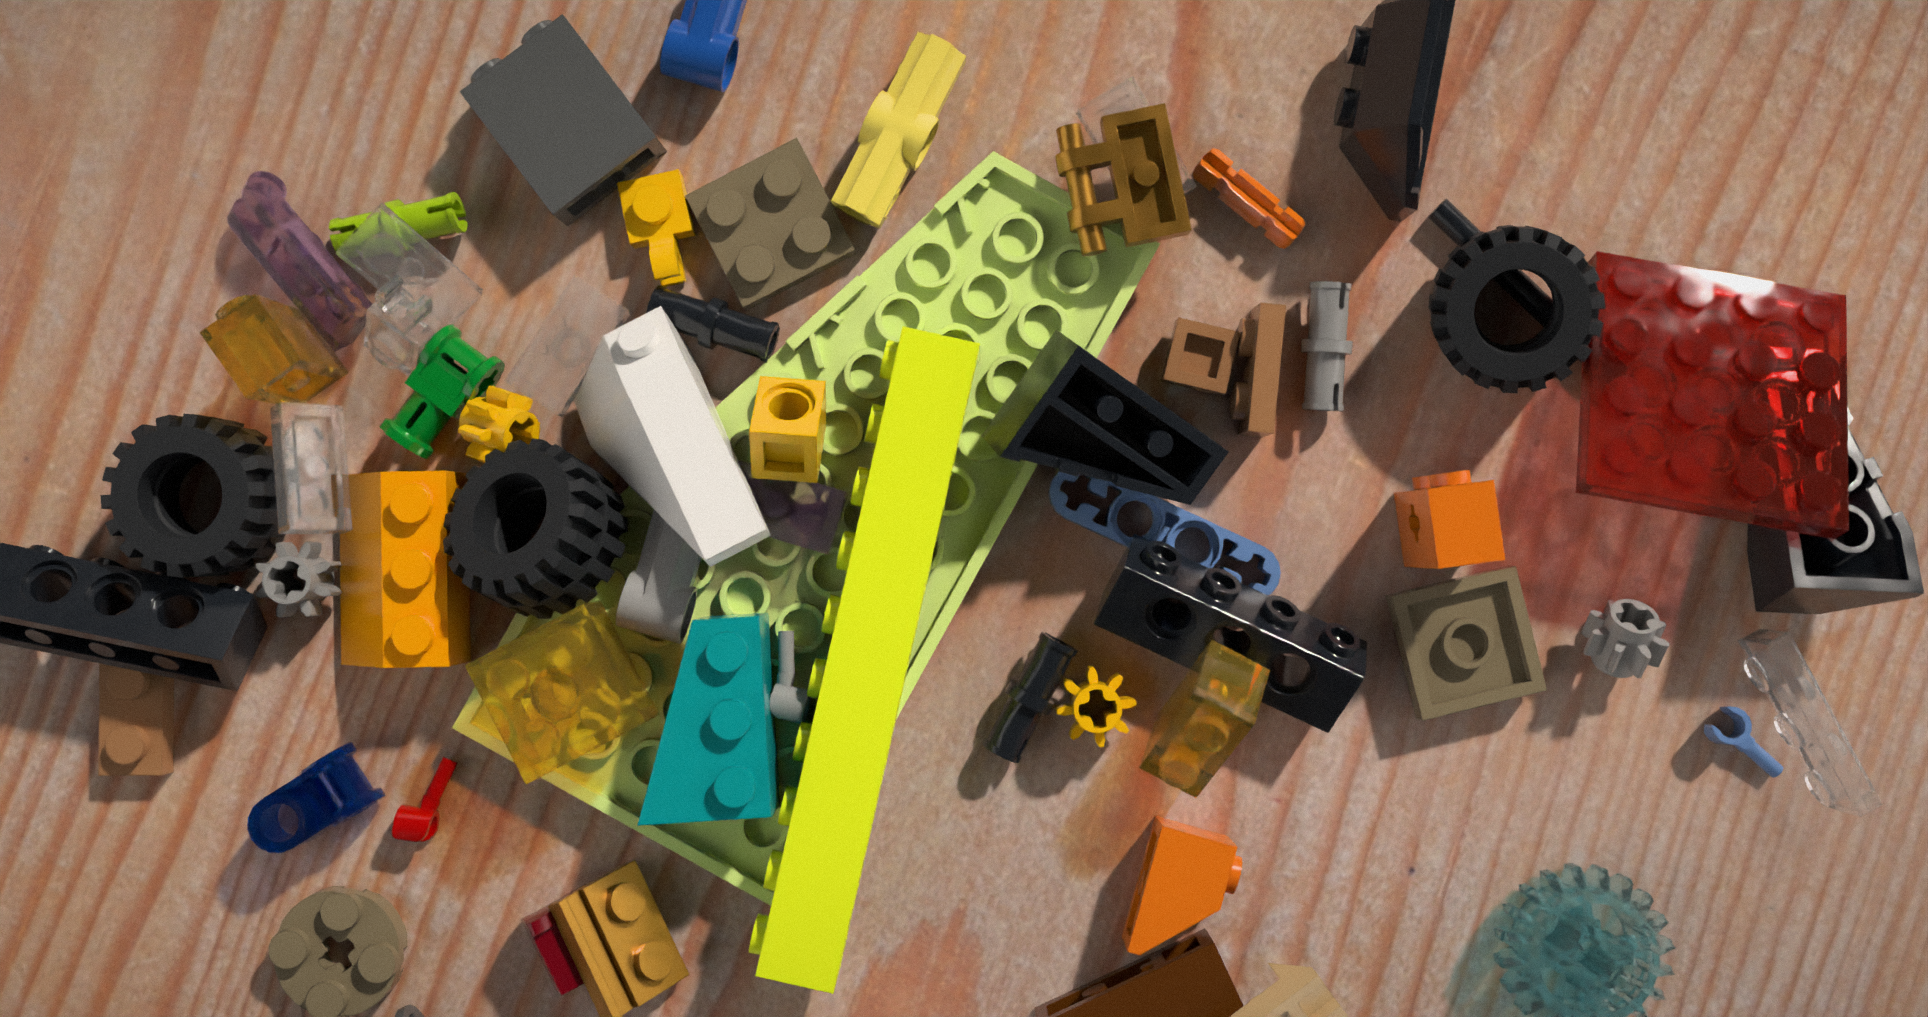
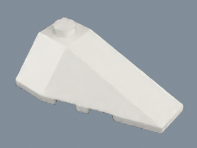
(665, 439)

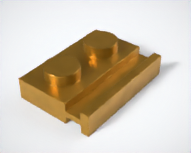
(619, 940)

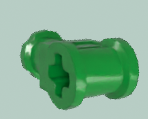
(441, 389)

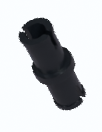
(717, 324)
(1029, 697)

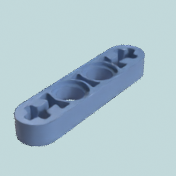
(1165, 527)

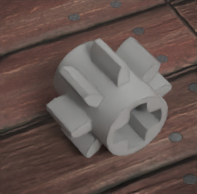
(285, 590)
(1625, 638)

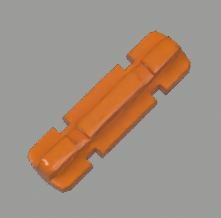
(1248, 198)

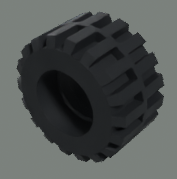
(1555, 347)
(148, 488)
(503, 506)

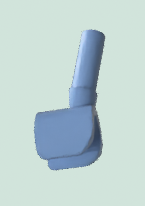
(1743, 740)

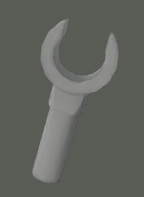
(786, 700)

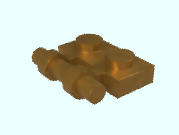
(1143, 178)

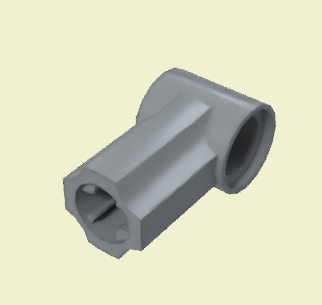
(661, 591)

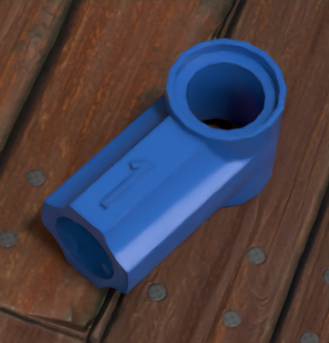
(704, 43)

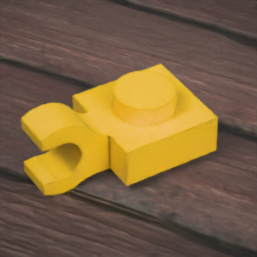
(657, 217)

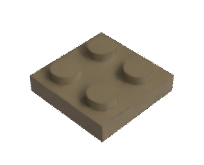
(770, 224)
(1466, 642)

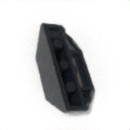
(1393, 98)

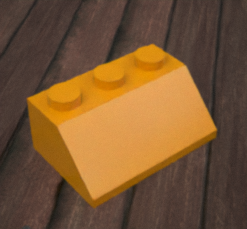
(395, 580)

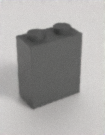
(562, 119)

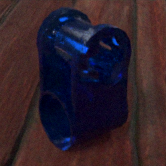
(321, 796)

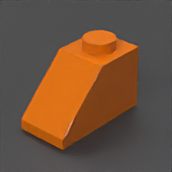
(1179, 882)

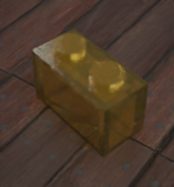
(272, 351)
(1205, 719)

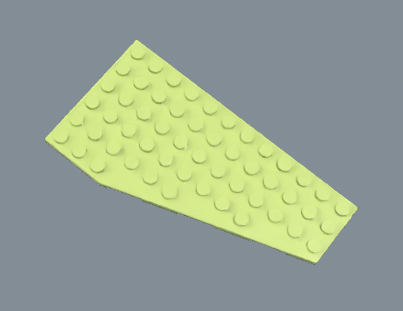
(978, 268)

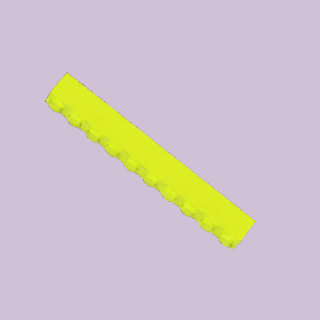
(866, 661)

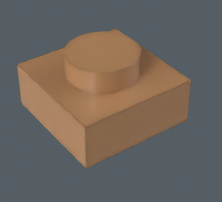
(1200, 356)

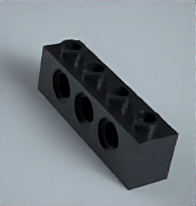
(146, 636)
(1305, 687)

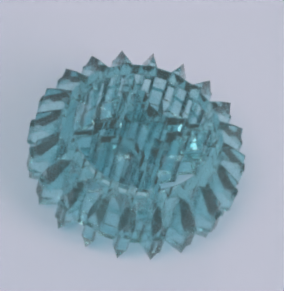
(1571, 900)

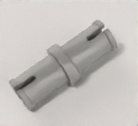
(1326, 346)

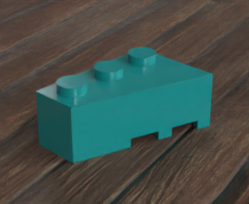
(718, 729)

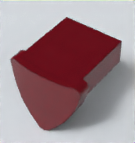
(552, 949)

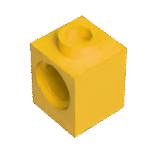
(788, 429)

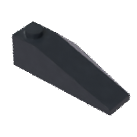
(1825, 575)

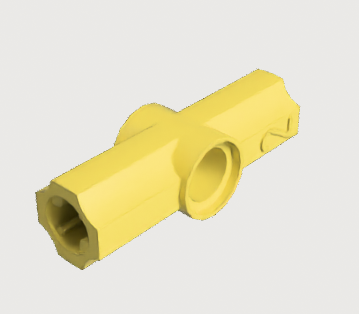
(899, 129)

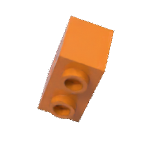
(1449, 522)

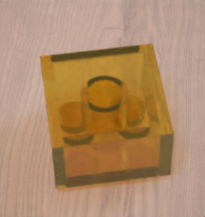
(562, 690)

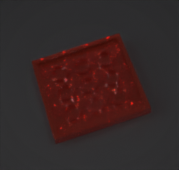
(1717, 397)

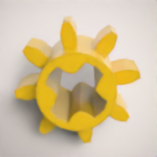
(497, 421)
(1109, 716)

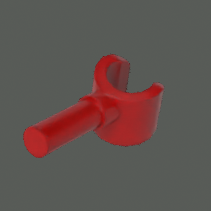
(422, 822)

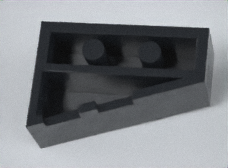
(1100, 425)

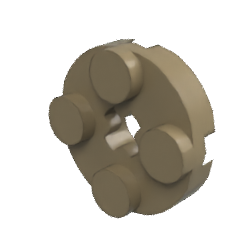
(303, 947)

